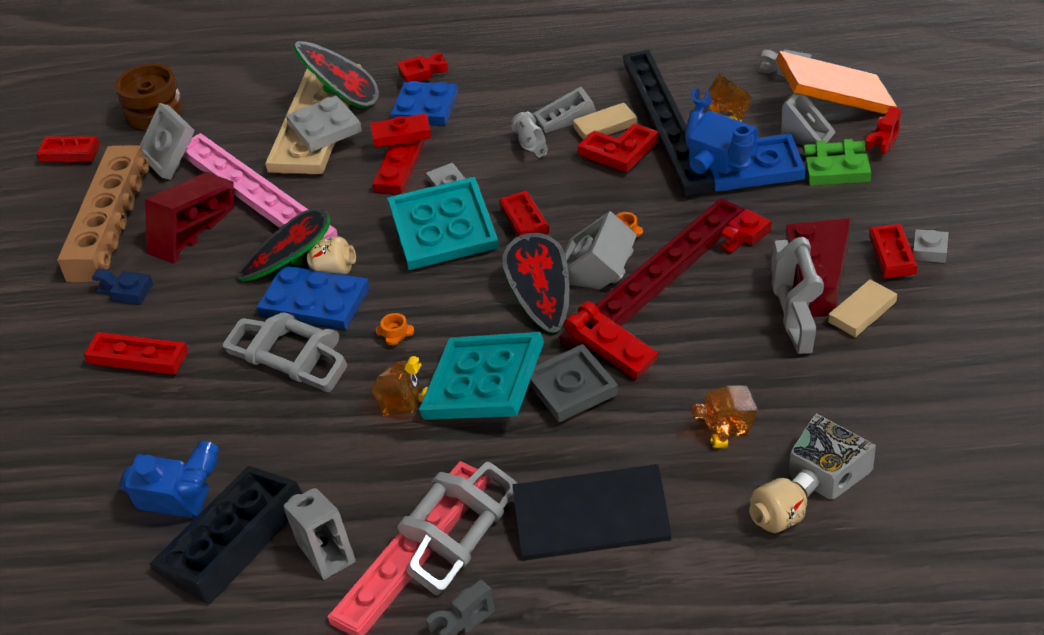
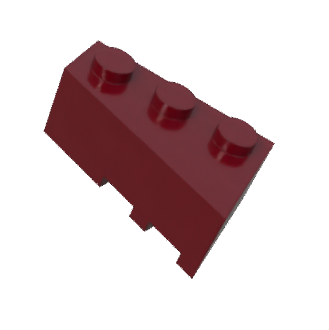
(185, 211)
(828, 253)

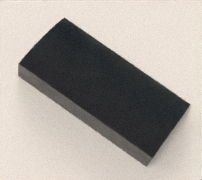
(591, 512)
(227, 534)

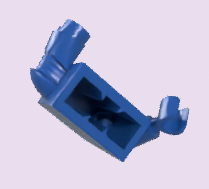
(717, 140)
(170, 484)

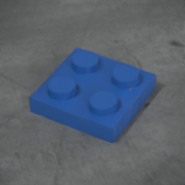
(428, 98)

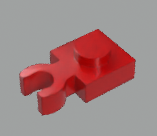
(421, 69)

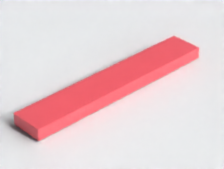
(388, 572)

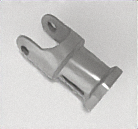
(530, 136)

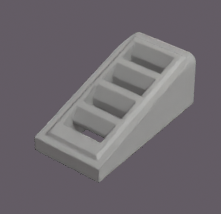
(571, 106)

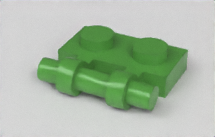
(839, 168)

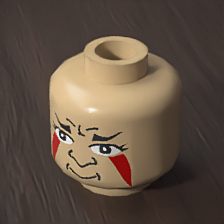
(331, 256)
(778, 505)

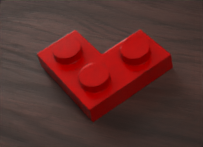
(620, 152)

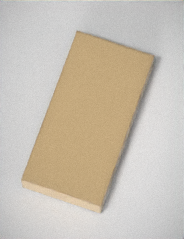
(605, 121)
(862, 308)

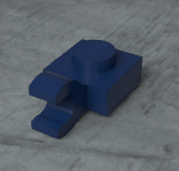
(126, 288)

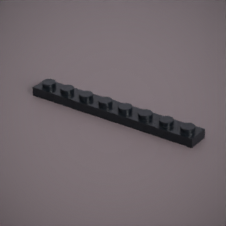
(666, 120)

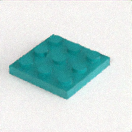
(442, 223)
(482, 376)

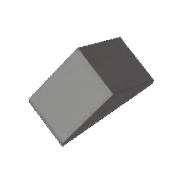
(804, 121)

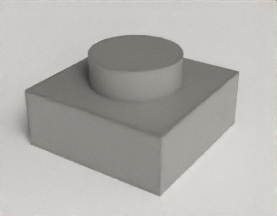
(930, 245)

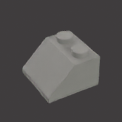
(599, 252)

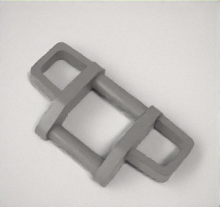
(795, 301)
(319, 343)
(458, 554)

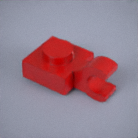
(886, 131)
(746, 228)

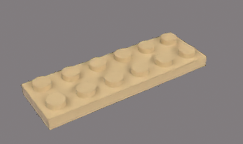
(288, 151)

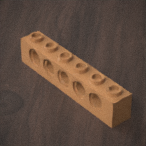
(103, 213)

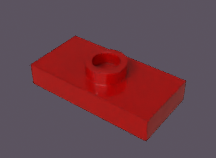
(400, 130)
(68, 149)
(523, 214)
(893, 251)

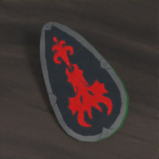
(338, 74)
(287, 244)
(539, 279)

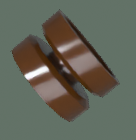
(143, 89)

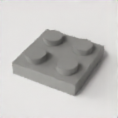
(323, 123)
(166, 141)

